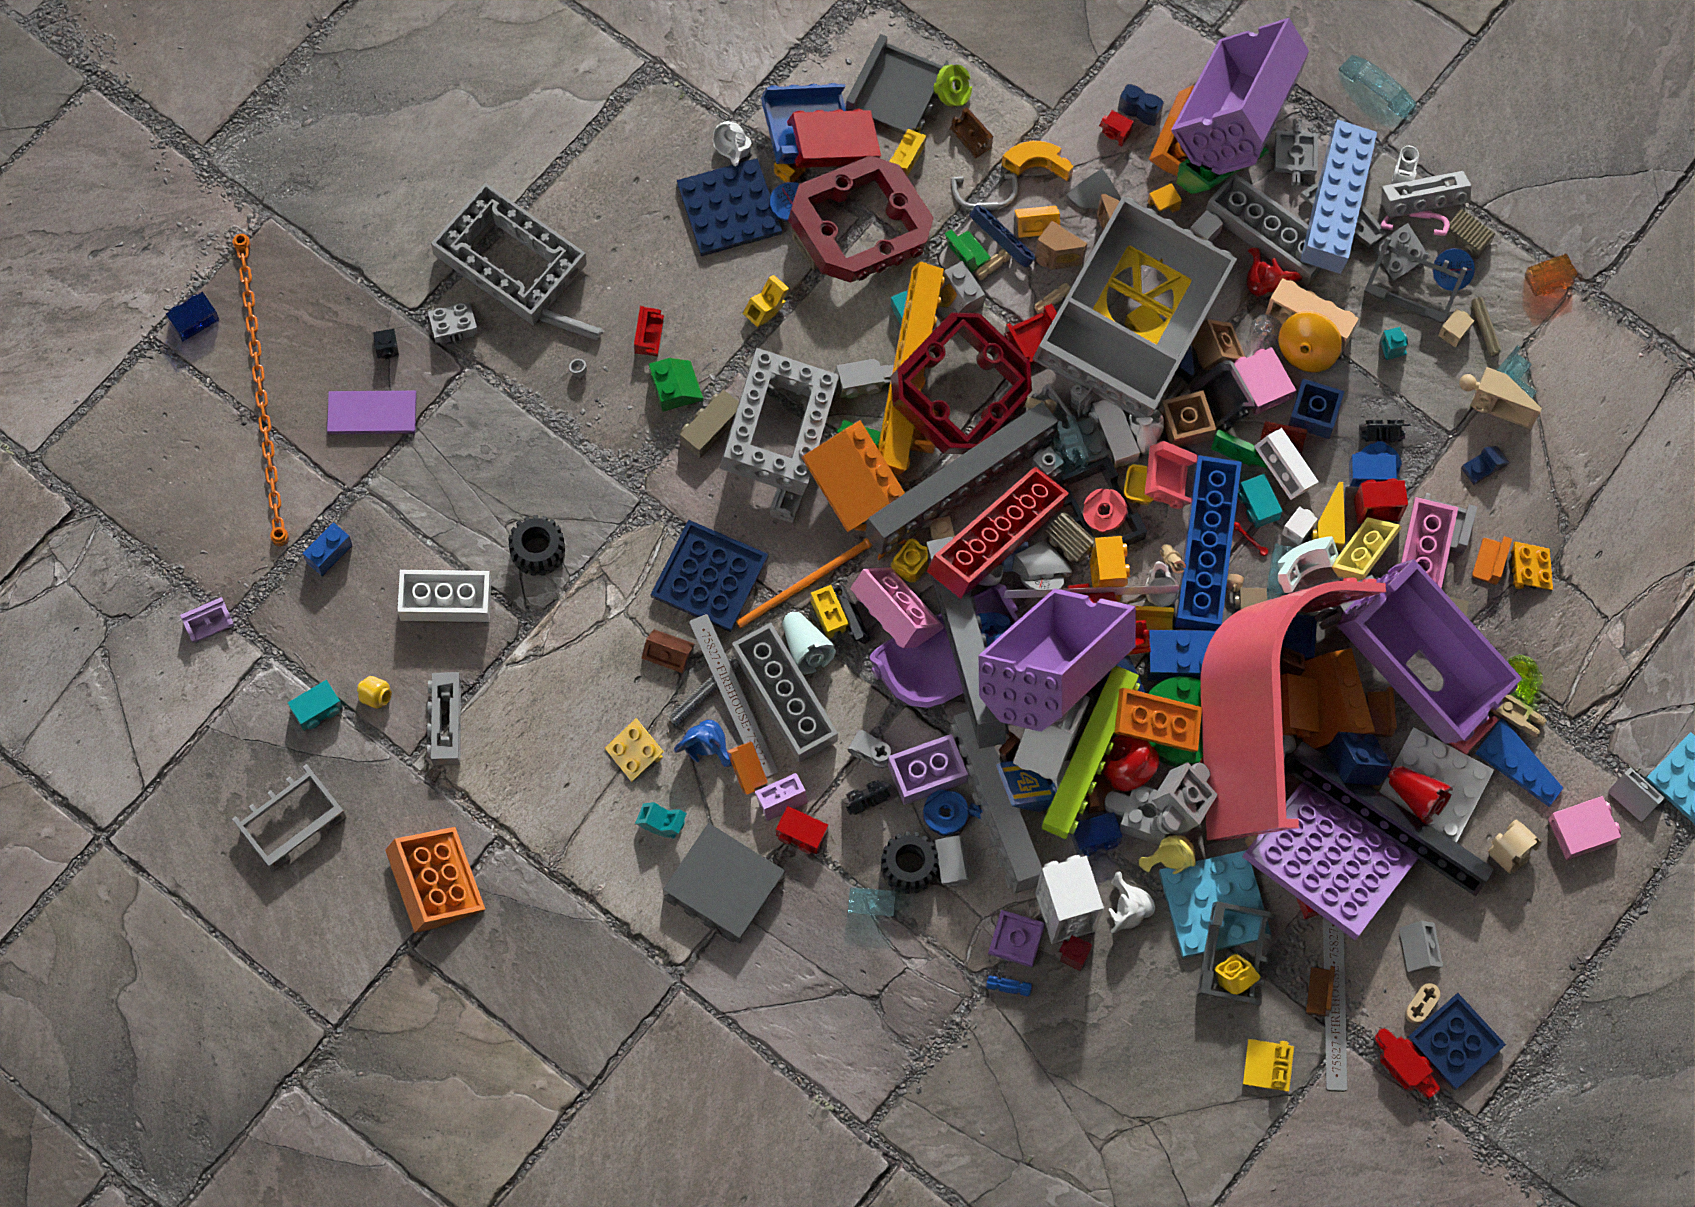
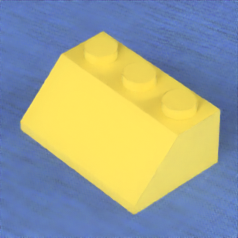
(1365, 548)

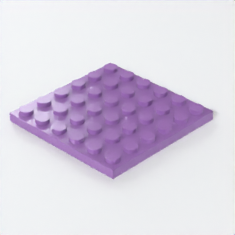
(1331, 861)

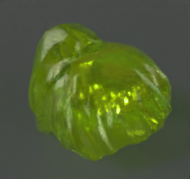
(1530, 674)

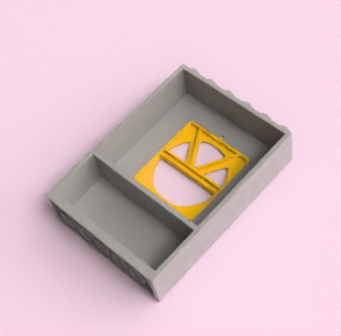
(1125, 364)

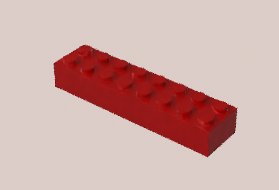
(997, 532)

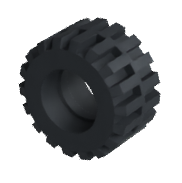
(533, 529)
(915, 845)

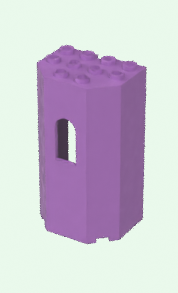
(1240, 96)
(1421, 617)
(1053, 657)

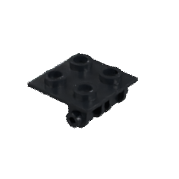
(1374, 428)
(877, 789)

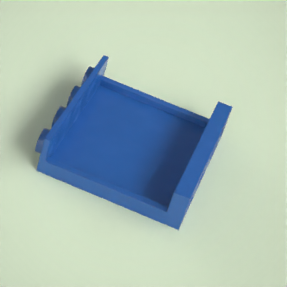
(783, 101)

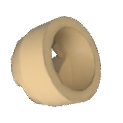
(1235, 581)

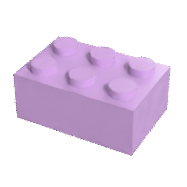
(927, 769)

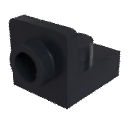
(386, 344)

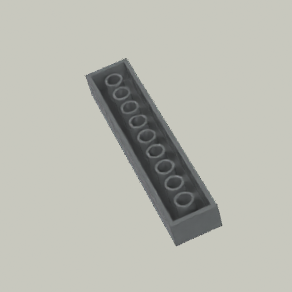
(961, 478)
(966, 644)

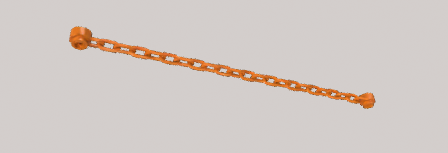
(243, 248)

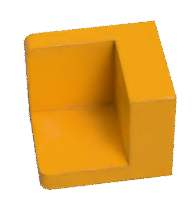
(788, 172)
(1165, 198)

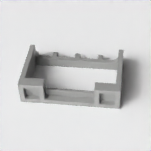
(281, 854)

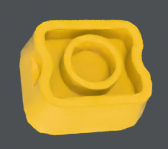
(1135, 485)
(910, 561)
(1236, 974)

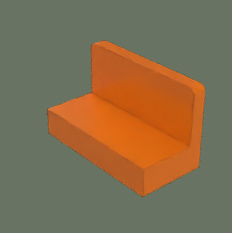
(1491, 560)
(747, 767)

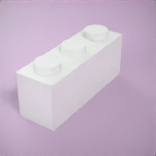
(1115, 433)
(1286, 463)

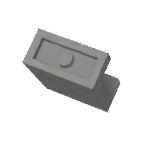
(1462, 527)

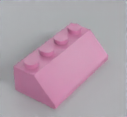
(1430, 536)
(896, 606)

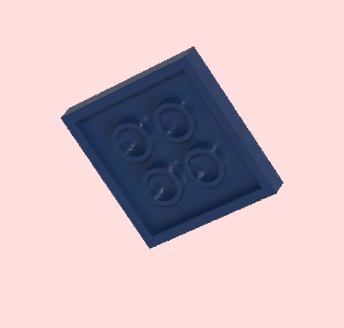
(1456, 1041)

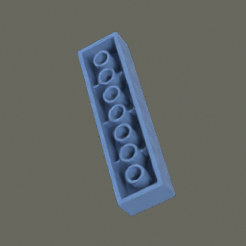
(1338, 197)

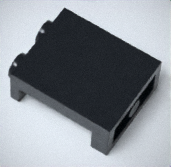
(1224, 395)

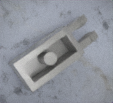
(862, 377)

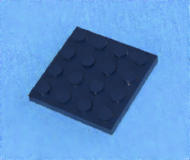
(728, 207)
(709, 575)

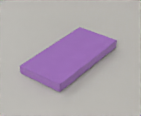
(372, 412)

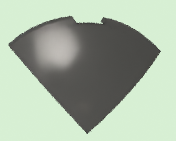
(1089, 191)

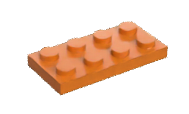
(1158, 720)

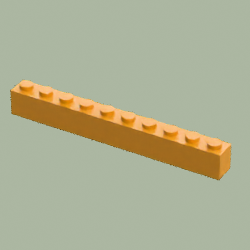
(916, 326)

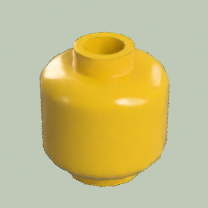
(374, 692)

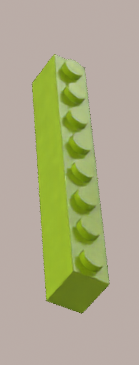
(1088, 756)

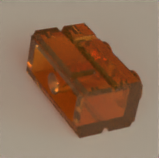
(1551, 275)

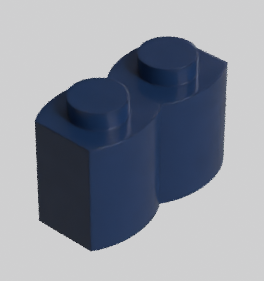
(1139, 104)

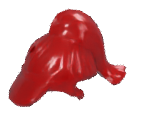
(1263, 277)

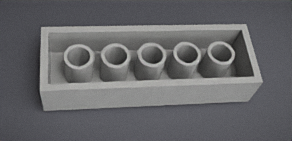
(1263, 225)
(784, 692)

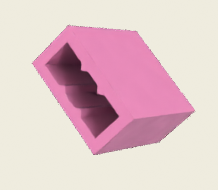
(1265, 379)
(1585, 827)

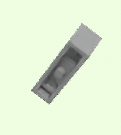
(1426, 194)
(444, 754)

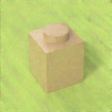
(1456, 327)

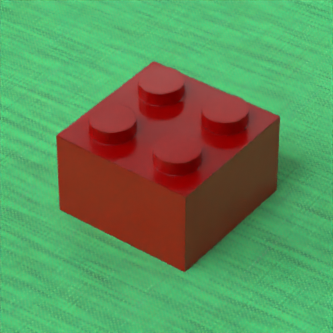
(1381, 500)

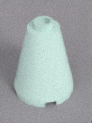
(806, 643)

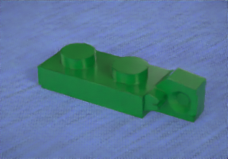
(1237, 449)

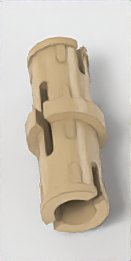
(1172, 559)

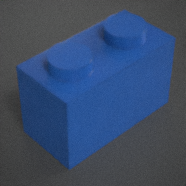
(1371, 467)
(327, 549)

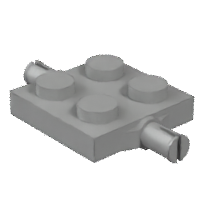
(1296, 152)

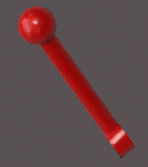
(1263, 551)

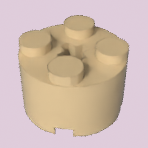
(1514, 847)

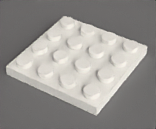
(1449, 766)

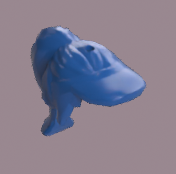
(705, 740)

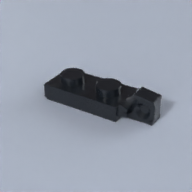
(858, 629)

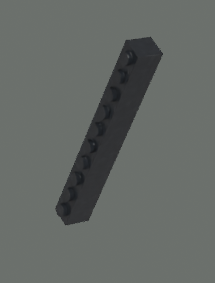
(1390, 820)

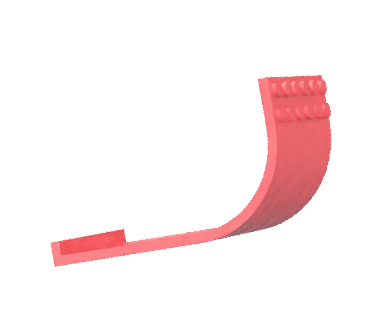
(1245, 710)

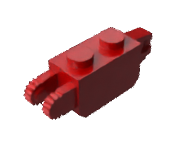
(1405, 1064)

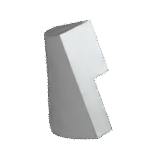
(1040, 562)

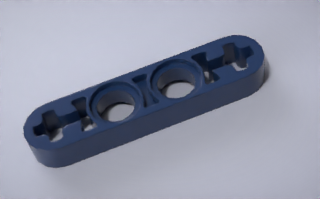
(1002, 236)

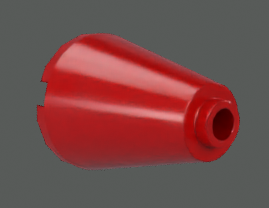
(1420, 792)

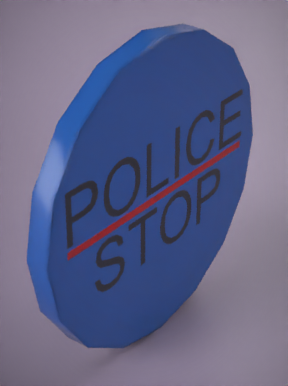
(782, 199)
(1457, 260)

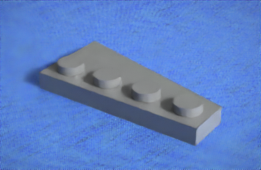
(1367, 228)

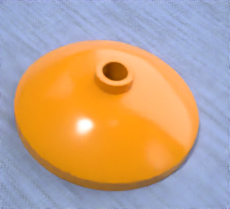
(1317, 334)

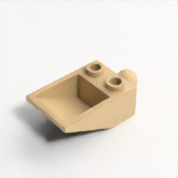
(1501, 397)

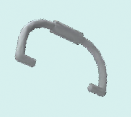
(987, 205)

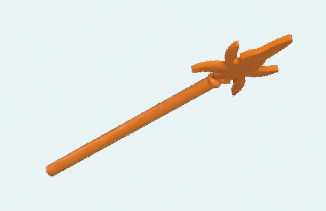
(809, 579)

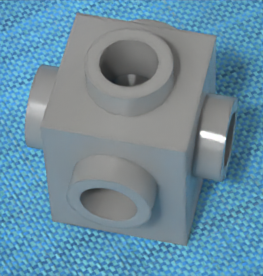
(1049, 462)

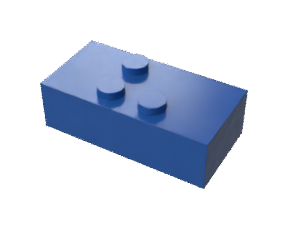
(1176, 653)

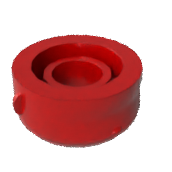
(1130, 763)

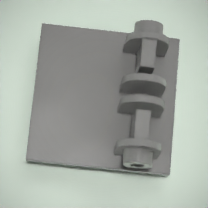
(1396, 264)
(452, 321)

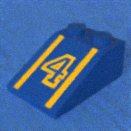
(1026, 788)

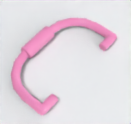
(1424, 214)

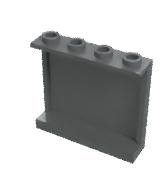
(895, 87)
(722, 883)

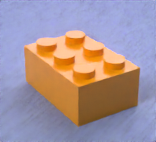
(1108, 563)

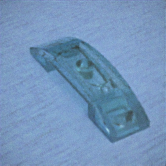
(1379, 82)

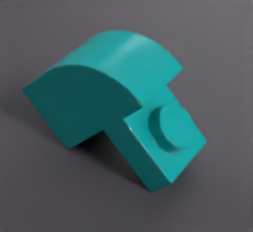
(660, 820)

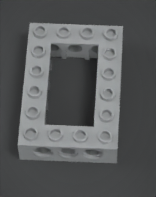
(490, 205)
(766, 466)

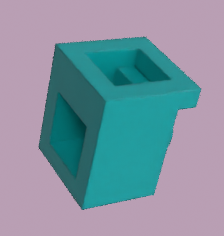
(1394, 343)

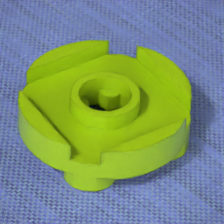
(944, 87)

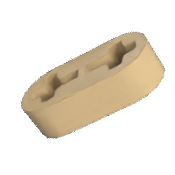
(1418, 1000)

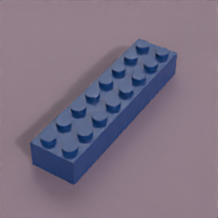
(1208, 544)

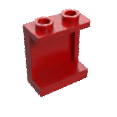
(1029, 333)

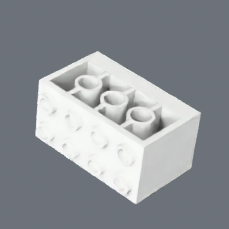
(1047, 750)
(1069, 898)

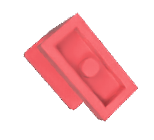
(1168, 474)

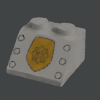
(959, 292)

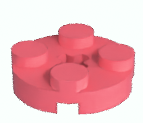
(1105, 498)

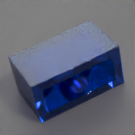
(192, 316)
(1096, 834)

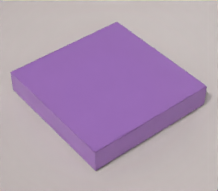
(1016, 938)

